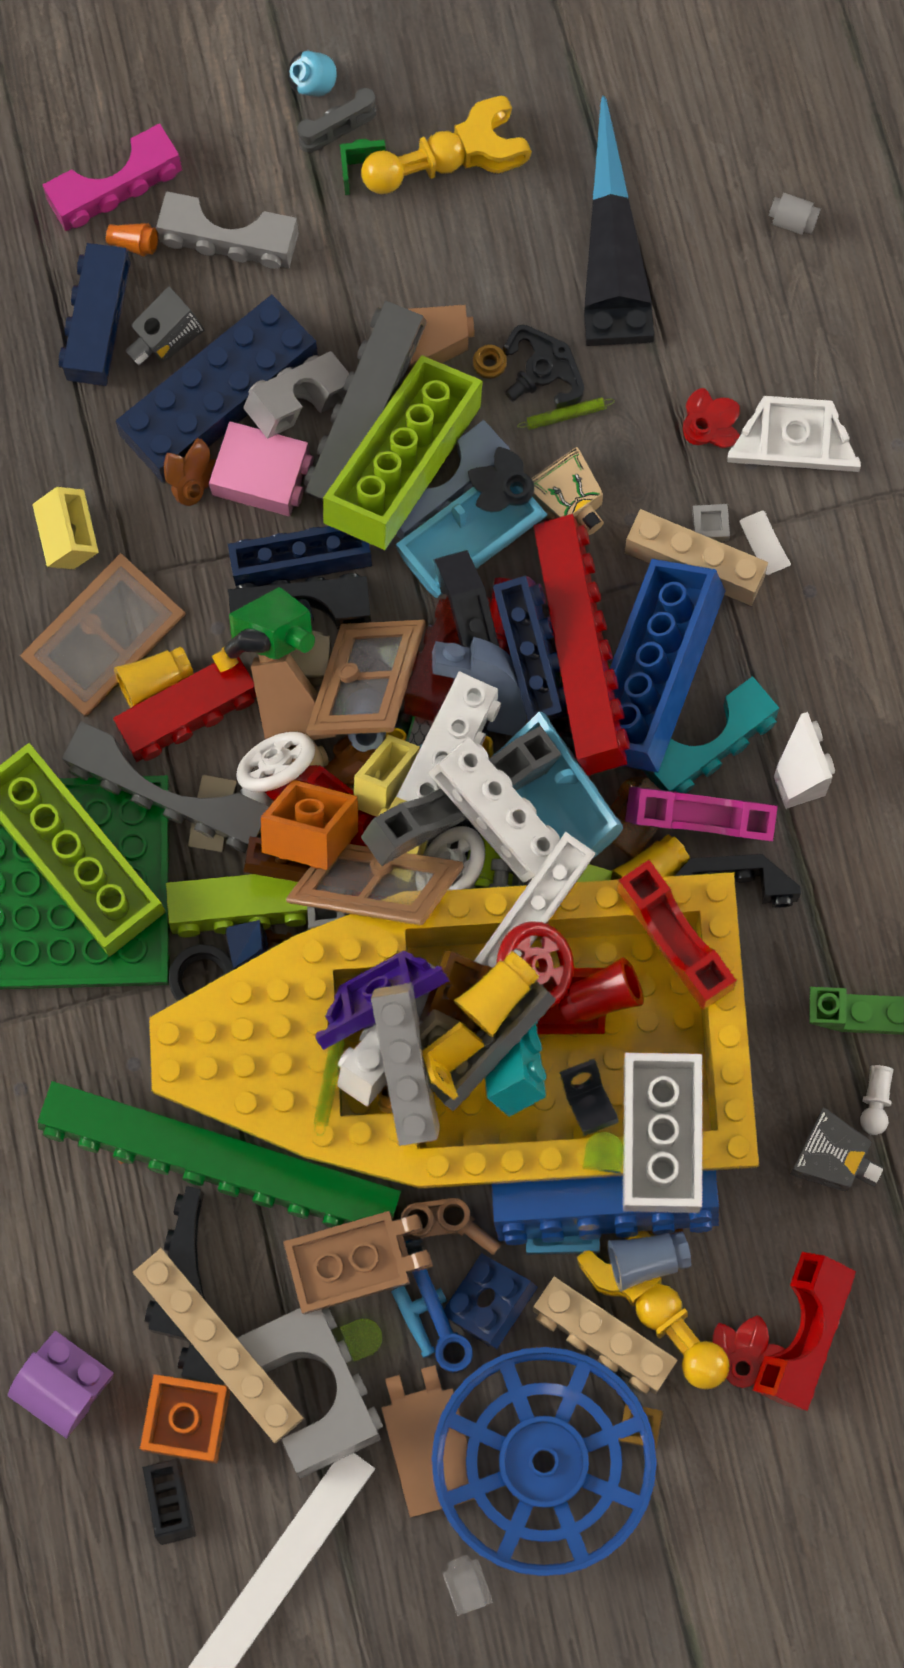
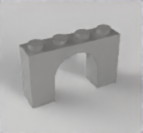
(348, 1423)

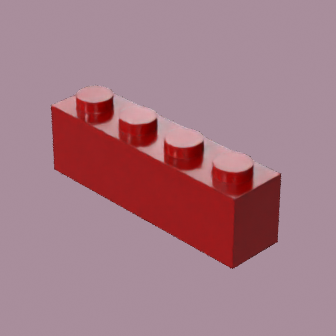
(184, 709)

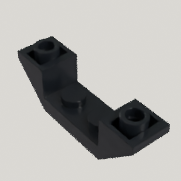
(466, 597)
(775, 884)

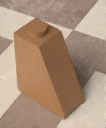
(444, 333)
(283, 696)

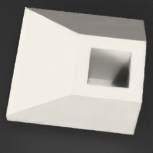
(804, 768)

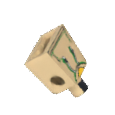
(568, 489)

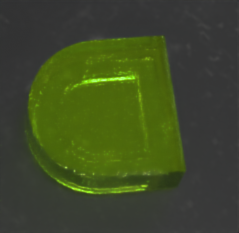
(603, 1153)
(362, 1338)

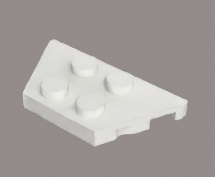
(795, 435)

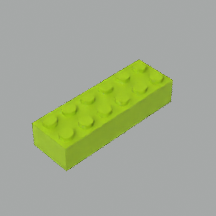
(402, 452)
(73, 852)

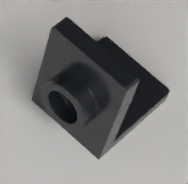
(588, 1099)

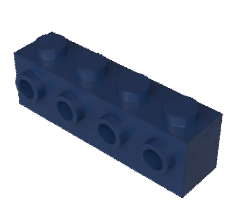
(95, 314)
(297, 555)
(530, 647)

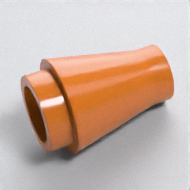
(137, 238)

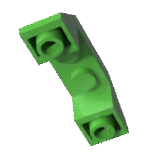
(856, 1013)

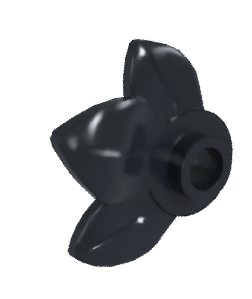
(498, 480)

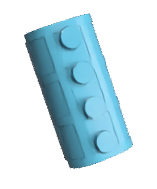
(463, 528)
(568, 797)

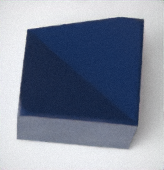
(246, 942)

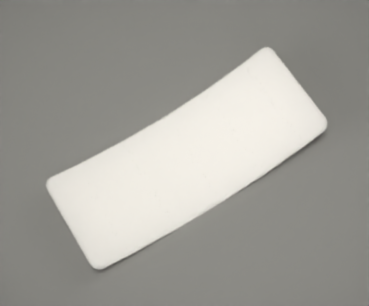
(764, 541)

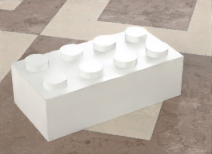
(662, 1133)

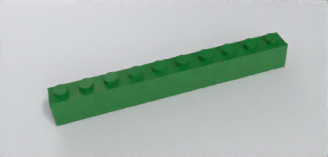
(210, 1158)

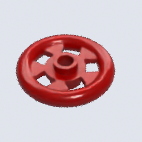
(552, 941)

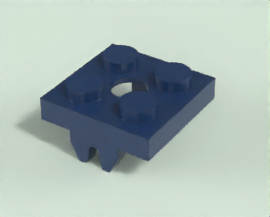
(491, 1322)

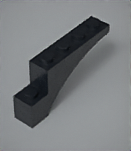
(184, 1254)

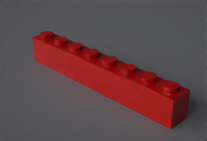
(580, 645)

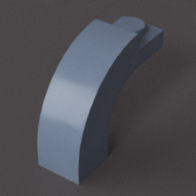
(492, 666)

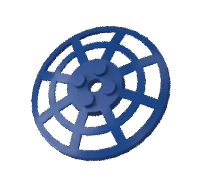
(549, 1435)

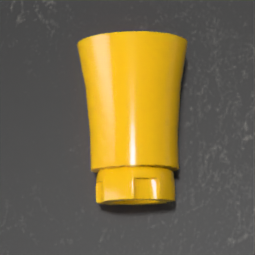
(152, 675)
(666, 856)
(497, 993)

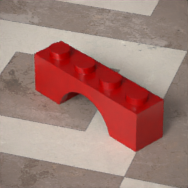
(686, 952)
(822, 1294)

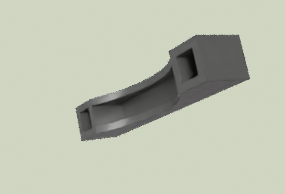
(101, 757)
(426, 817)

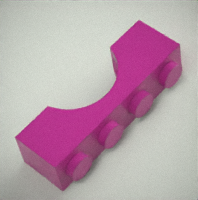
(81, 198)
(701, 813)

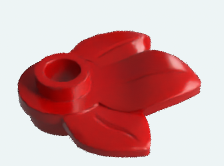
(714, 417)
(745, 1346)

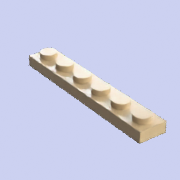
(218, 1345)

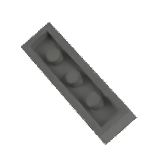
(513, 1028)

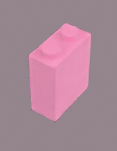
(260, 469)

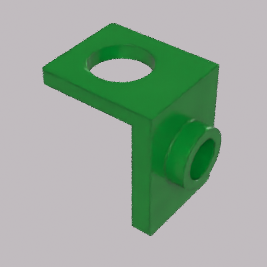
(356, 154)

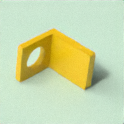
(449, 1053)

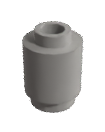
(794, 214)

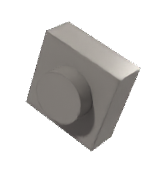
(712, 521)

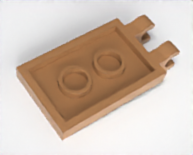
(353, 1260)
(411, 1431)

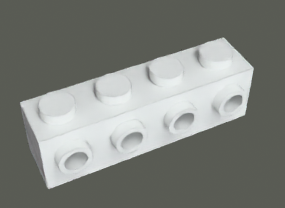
(460, 716)
(495, 808)
(363, 1068)

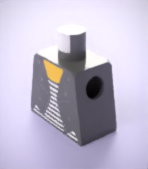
(164, 328)
(835, 1155)

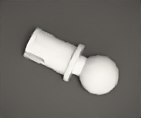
(874, 1119)

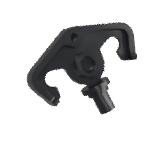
(549, 362)

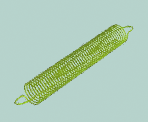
(566, 411)
(328, 1084)

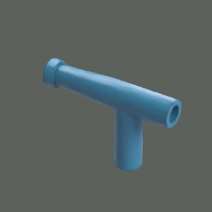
(411, 1312)

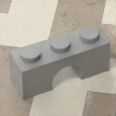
(274, 402)

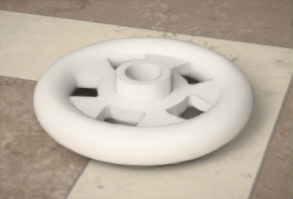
(275, 761)
(468, 839)

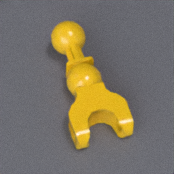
(444, 152)
(661, 1309)

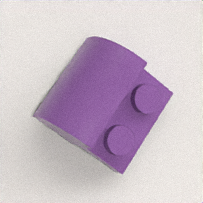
(59, 1384)

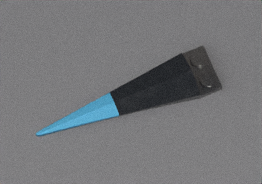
(616, 283)

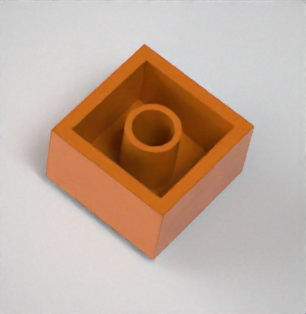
(309, 824)
(185, 1419)

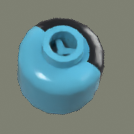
(312, 73)

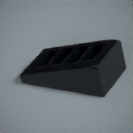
(176, 1532)

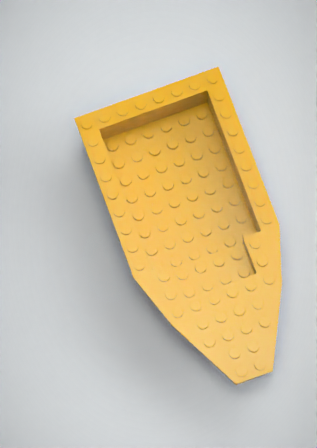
(253, 1060)

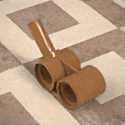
(437, 1226)

